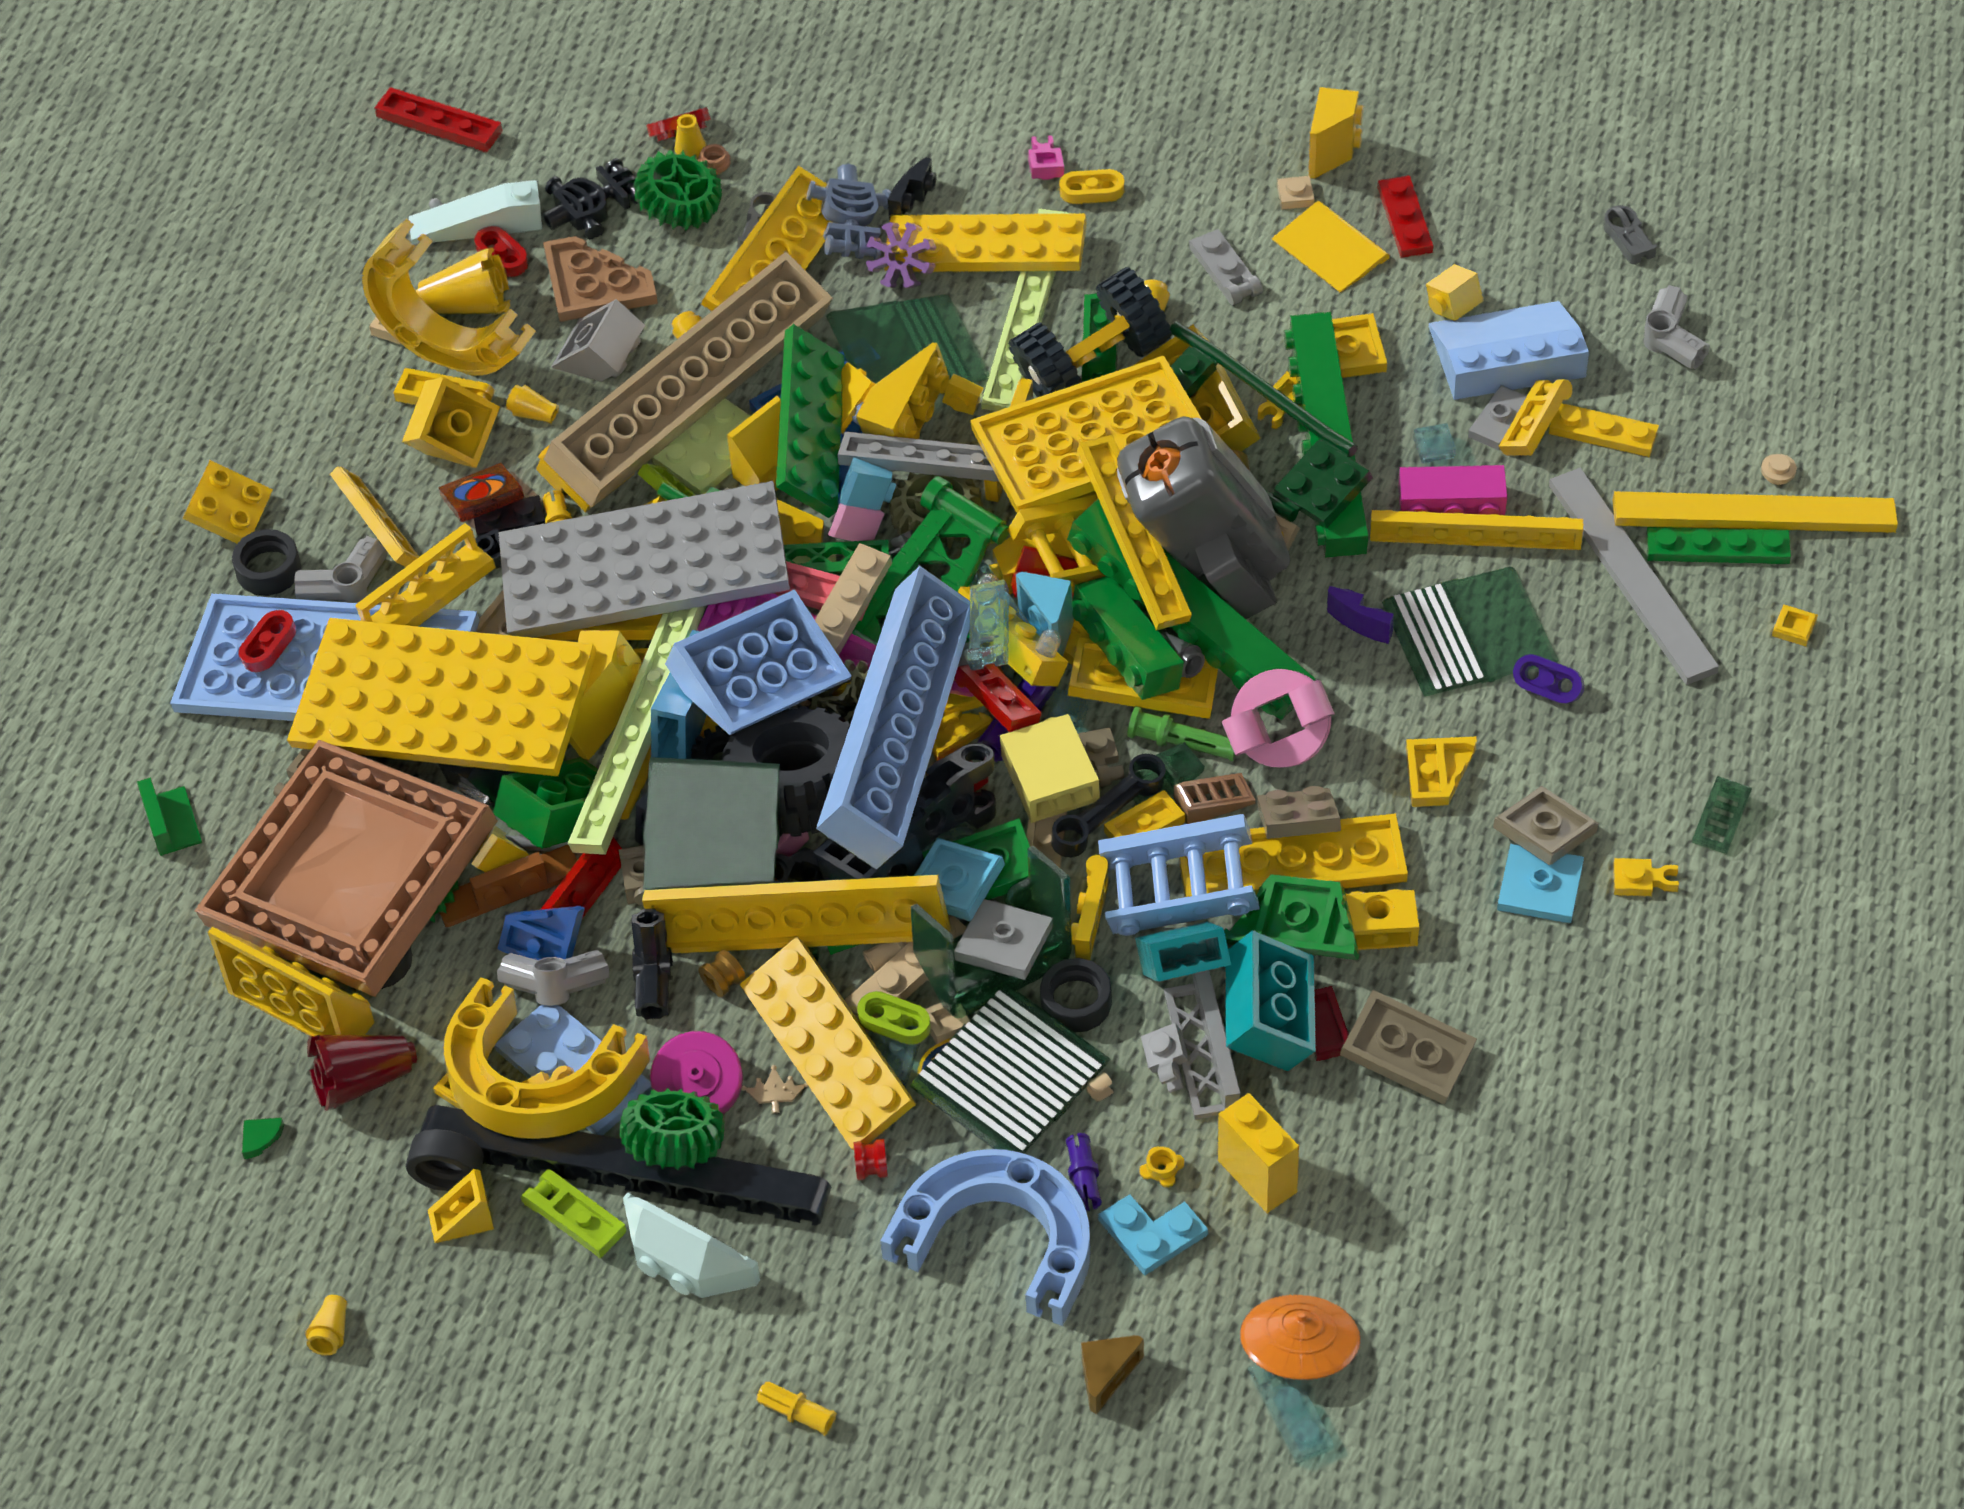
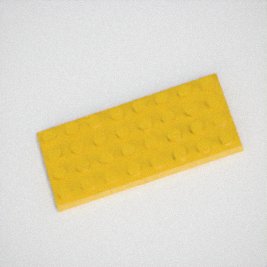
(444, 696)

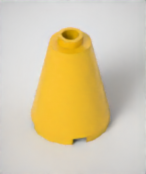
(468, 286)

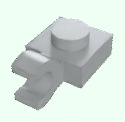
(1164, 1053)

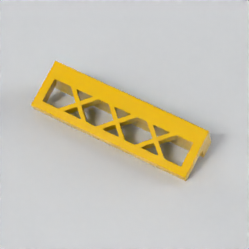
(429, 591)

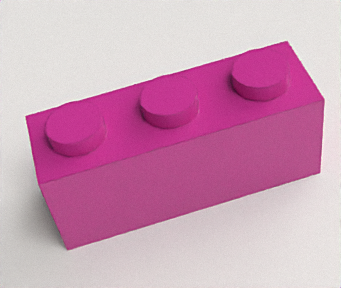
(1453, 489)

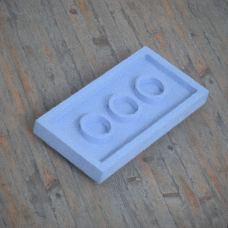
(557, 1039)

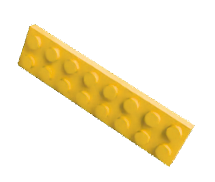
(812, 911)

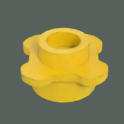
(1162, 1156)

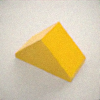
(461, 1210)

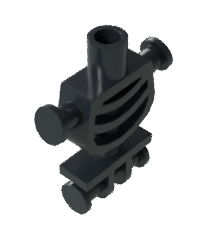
(584, 194)

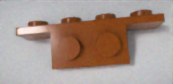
(508, 884)

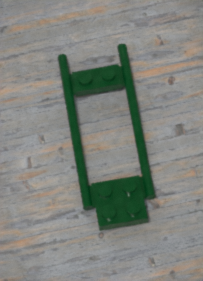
(1323, 478)

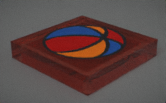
(481, 492)

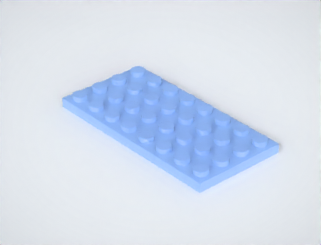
(220, 684)

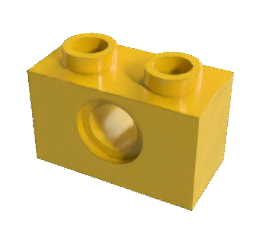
(1398, 923)

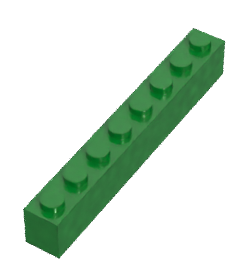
(1322, 395)
(1214, 627)

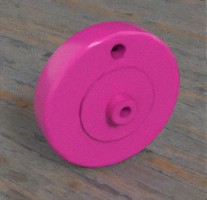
(699, 1064)

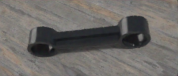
(1108, 805)

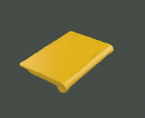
(1330, 246)

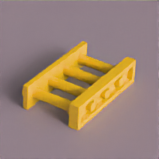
(1046, 519)

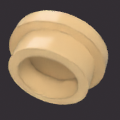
(1778, 469)

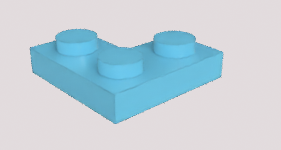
(1149, 1241)

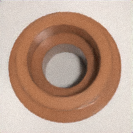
(716, 157)

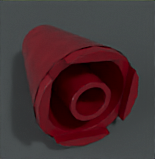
(356, 1065)

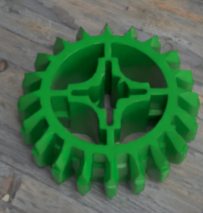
(678, 190)
(672, 1128)

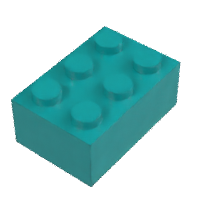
(1270, 1001)

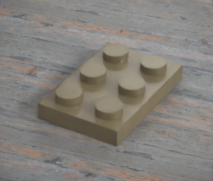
(1408, 1047)

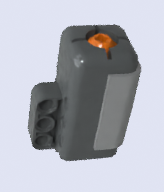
(1206, 511)

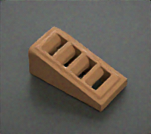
(1205, 809)

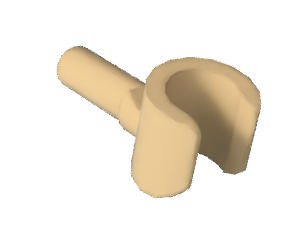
(1099, 1087)

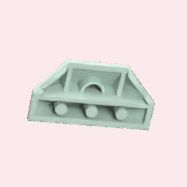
(684, 1253)

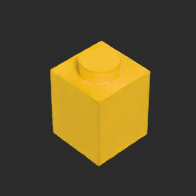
(1454, 292)

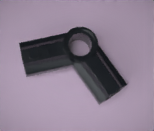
(651, 964)

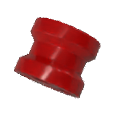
(870, 1159)

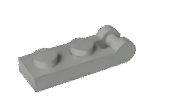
(1225, 267)

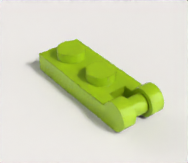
(574, 1213)

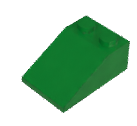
(545, 805)

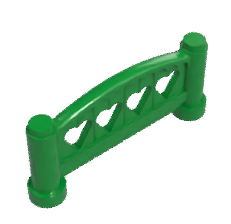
(948, 517)

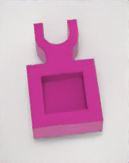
(1045, 160)

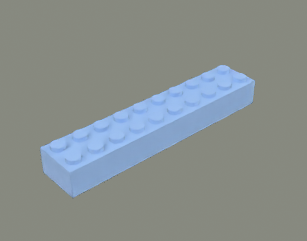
(896, 719)

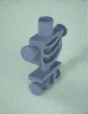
(850, 208)

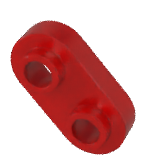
(666, 128)
(510, 252)
(265, 642)

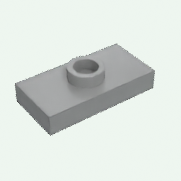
(1496, 417)

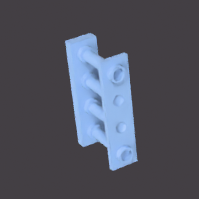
(1170, 843)

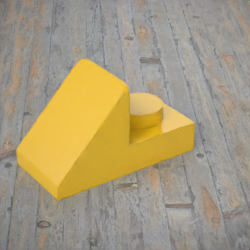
(496, 851)

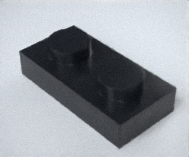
(511, 516)

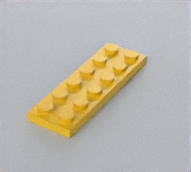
(786, 226)
(998, 241)
(1360, 855)
(827, 1044)

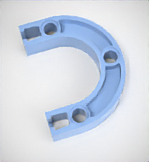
(993, 1177)

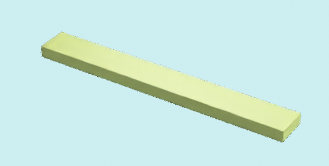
(1024, 312)

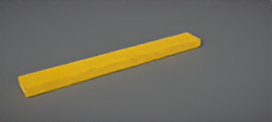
(1754, 511)

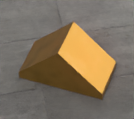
(1108, 1365)

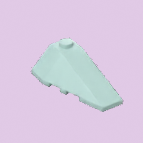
(507, 206)

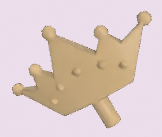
(775, 1090)

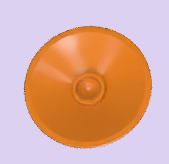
(1300, 1337)

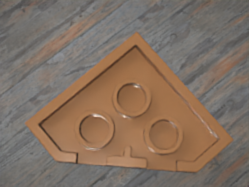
(592, 278)

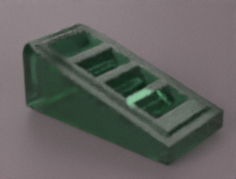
(1730, 790)

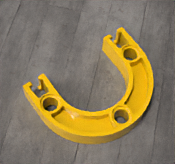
(421, 328)
(526, 1108)

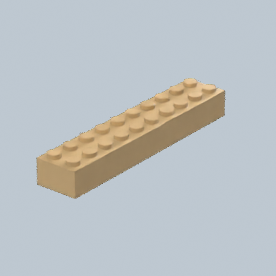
(686, 380)

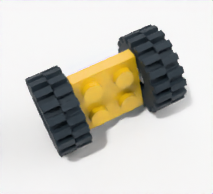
(1133, 319)

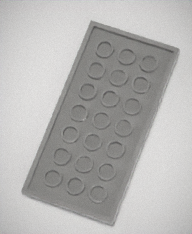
(643, 561)

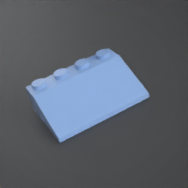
(1510, 349)
(756, 663)

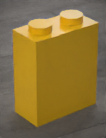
(1258, 1152)

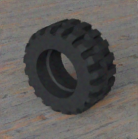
(808, 751)

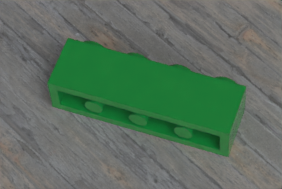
(1127, 637)

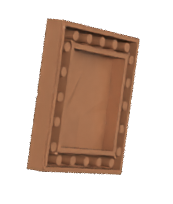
(347, 866)

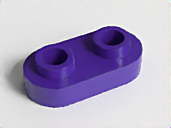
(1549, 679)

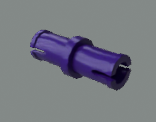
(1083, 1170)

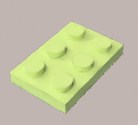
(702, 452)

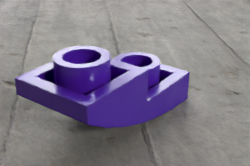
(1348, 609)

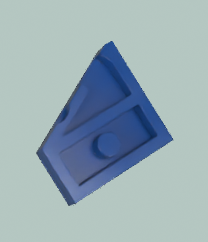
(542, 932)

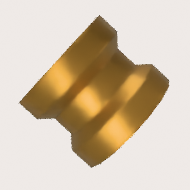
(722, 973)

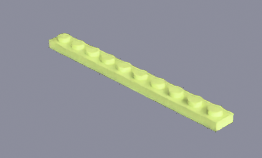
(630, 739)

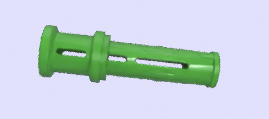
(1166, 731)

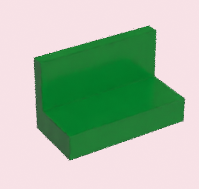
(169, 817)

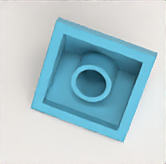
(1046, 604)

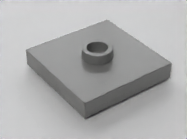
(1003, 939)

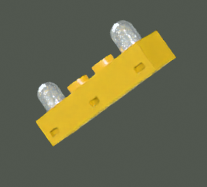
(1028, 653)

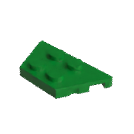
(1303, 915)

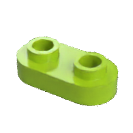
(895, 1018)

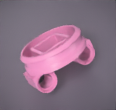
(1247, 730)

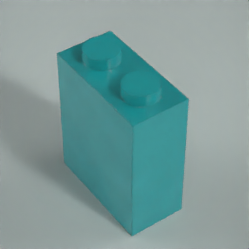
(1183, 951)

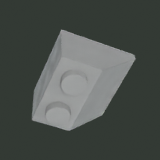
(600, 343)

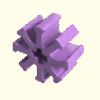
(903, 243)

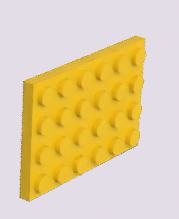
(1038, 440)

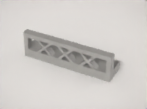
(1215, 1039)

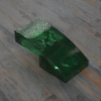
(1180, 766)

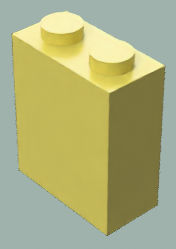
(1049, 768)

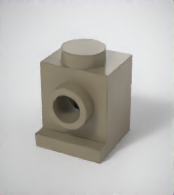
(633, 873)

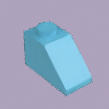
(867, 485)

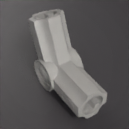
(1665, 335)
(347, 580)
(553, 977)

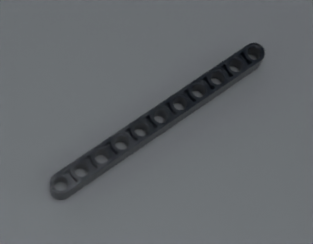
(605, 1163)

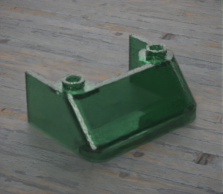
(967, 987)

